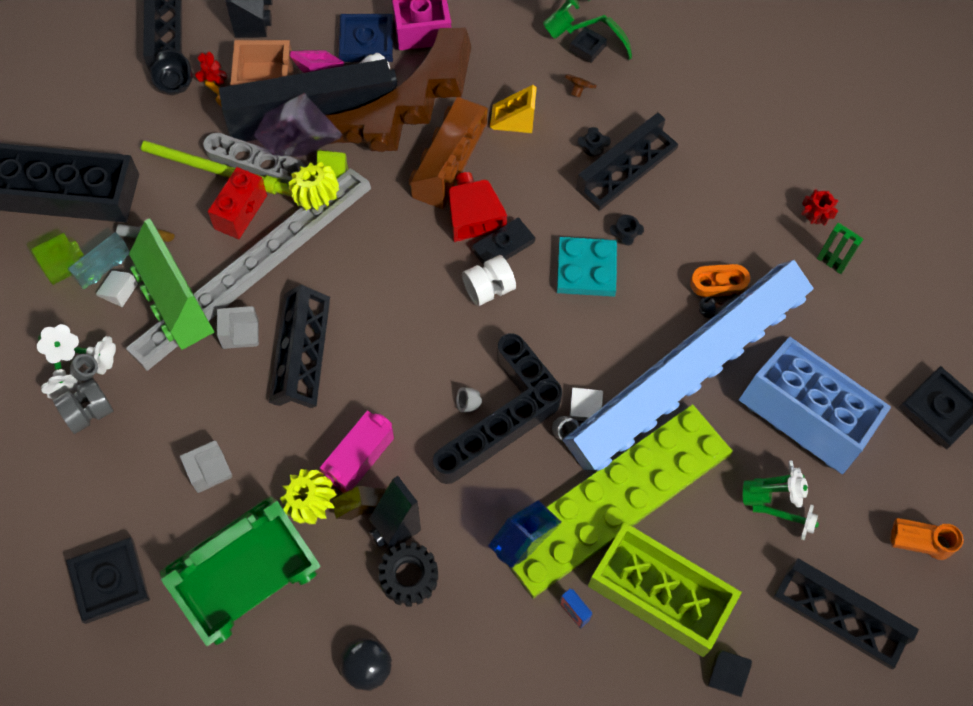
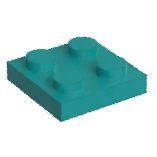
(587, 266)

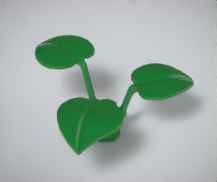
(562, 20)

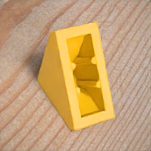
(515, 112)

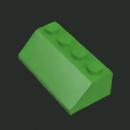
(168, 289)

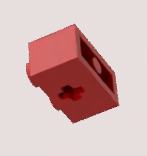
(237, 203)

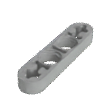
(254, 161)

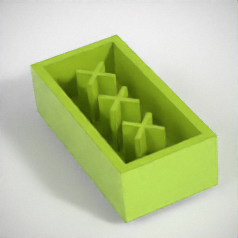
(664, 589)

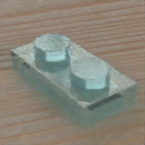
(99, 261)

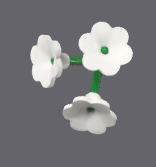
(62, 345)

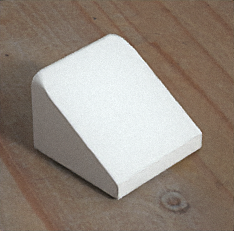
(117, 287)

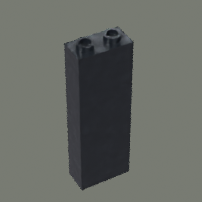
(329, 89)

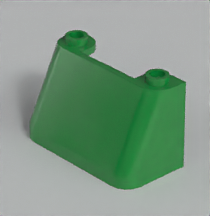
(238, 569)

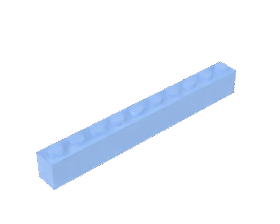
(687, 366)

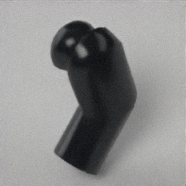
(710, 308)

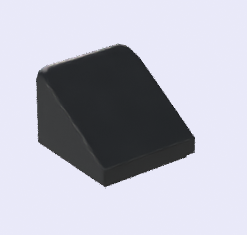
(729, 673)

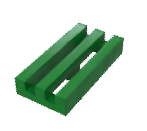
(833, 258)

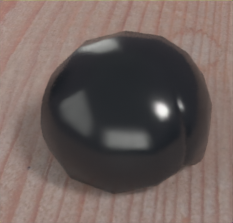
(171, 72)
(365, 664)

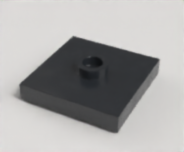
(941, 407)
(107, 580)

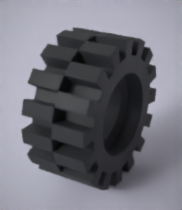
(408, 554)

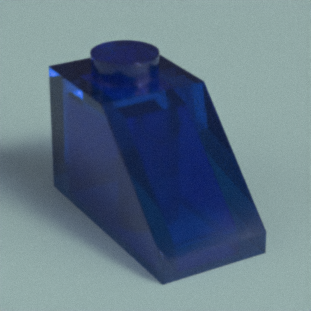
(523, 533)

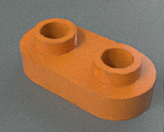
(718, 280)

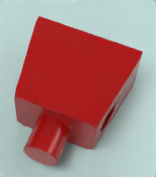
(474, 208)

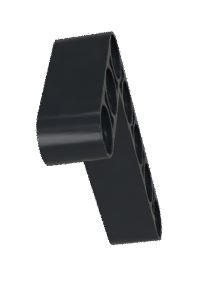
(506, 415)

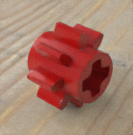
(820, 207)

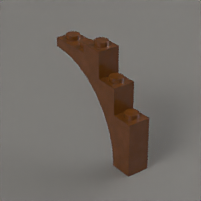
(413, 101)

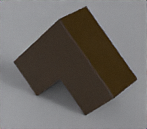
(357, 502)

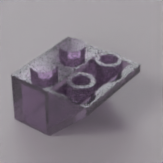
(296, 129)

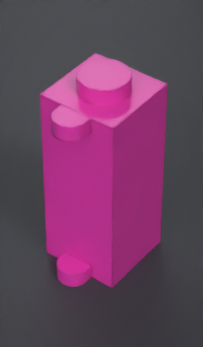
(358, 451)

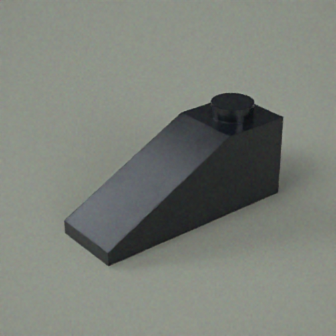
(395, 516)

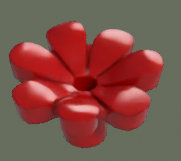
(210, 69)

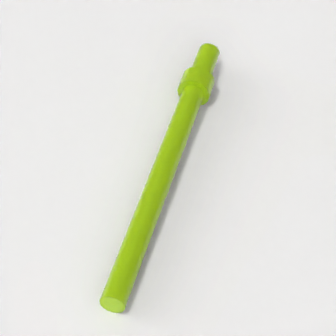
(271, 183)

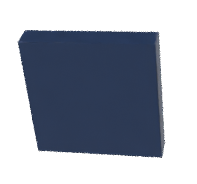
(365, 35)

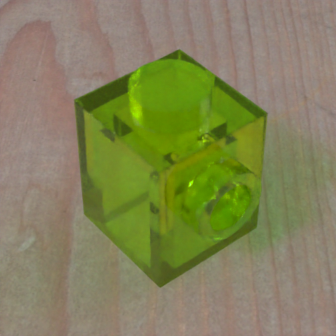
(57, 256)

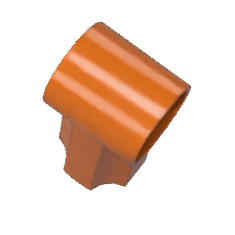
(924, 538)

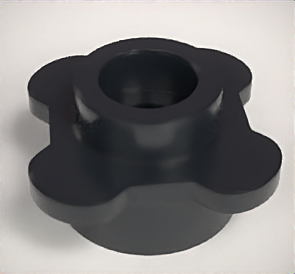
(594, 148)
(627, 222)

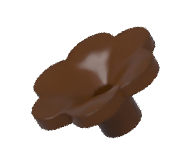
(579, 84)

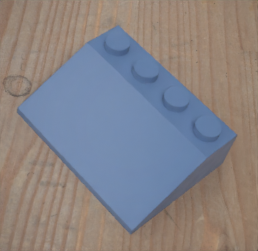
(815, 405)

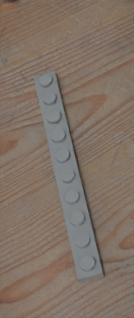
(254, 264)

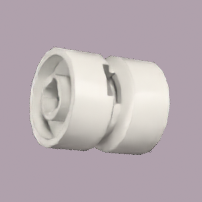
(492, 279)

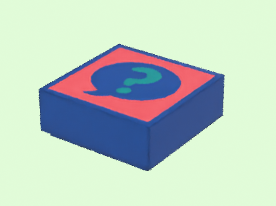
(575, 608)

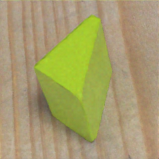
(335, 160)

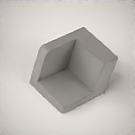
(237, 327)
(206, 466)

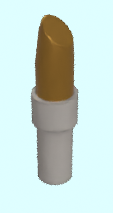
(133, 231)

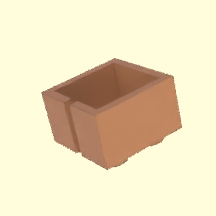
(260, 60)

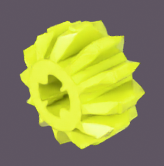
(313, 186)
(308, 496)

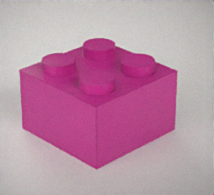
(419, 22)

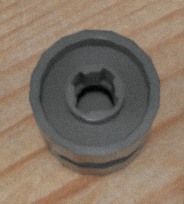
(75, 414)

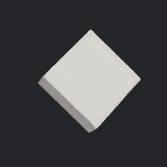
(585, 403)

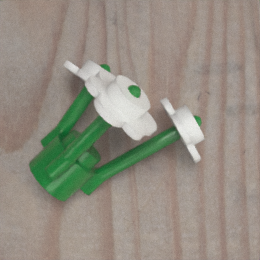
(760, 490)

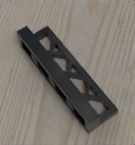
(153, 32)
(619, 155)
(290, 344)
(853, 604)

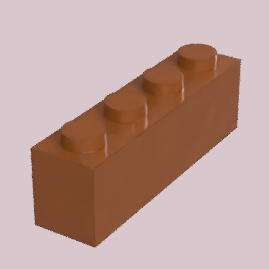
(448, 152)

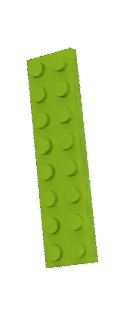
(623, 493)

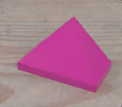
(315, 60)

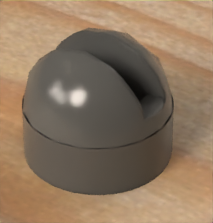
(76, 364)

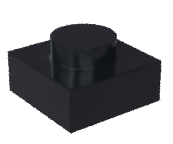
(588, 44)

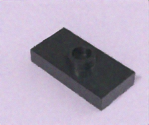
(504, 241)

